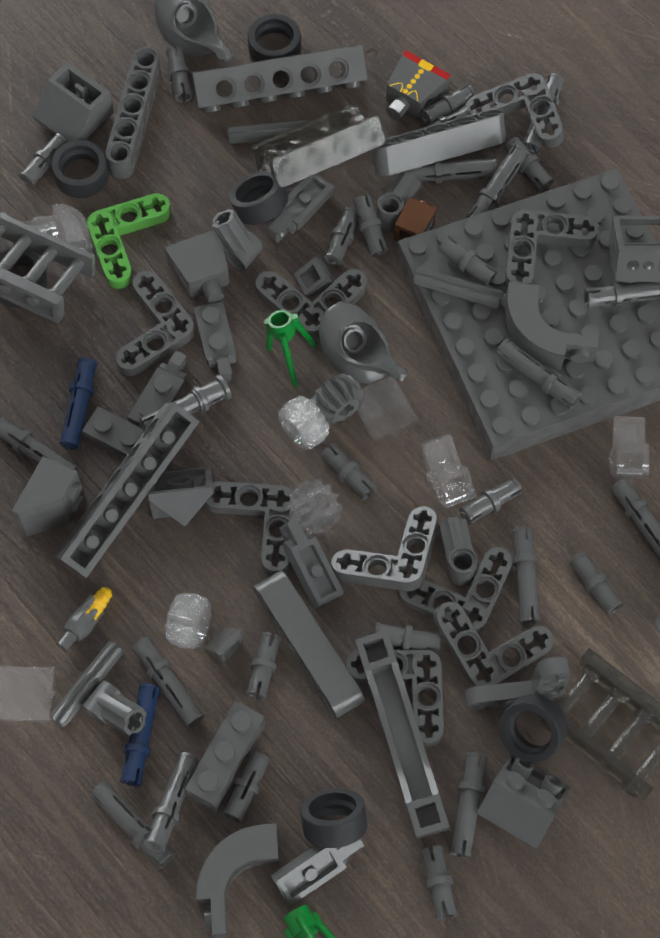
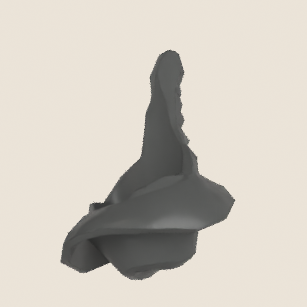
(191, 26)
(340, 334)

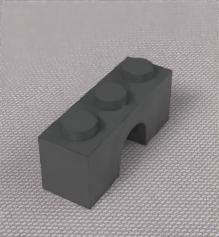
(225, 753)

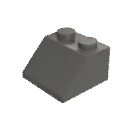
(49, 498)

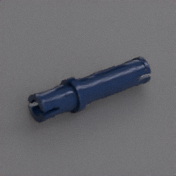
(80, 391)
(138, 744)

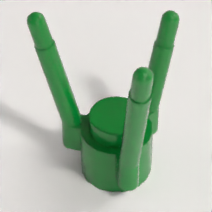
(281, 327)
(303, 924)

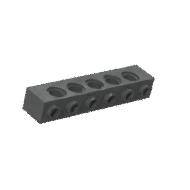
(349, 57)
(126, 489)

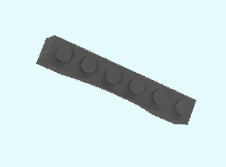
(402, 735)

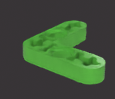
(116, 227)

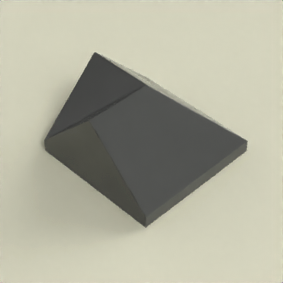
(181, 493)

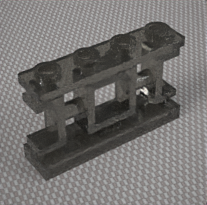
(318, 145)

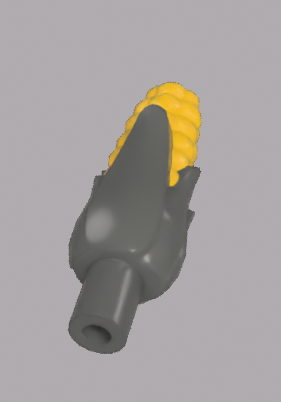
(84, 618)

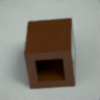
(414, 219)

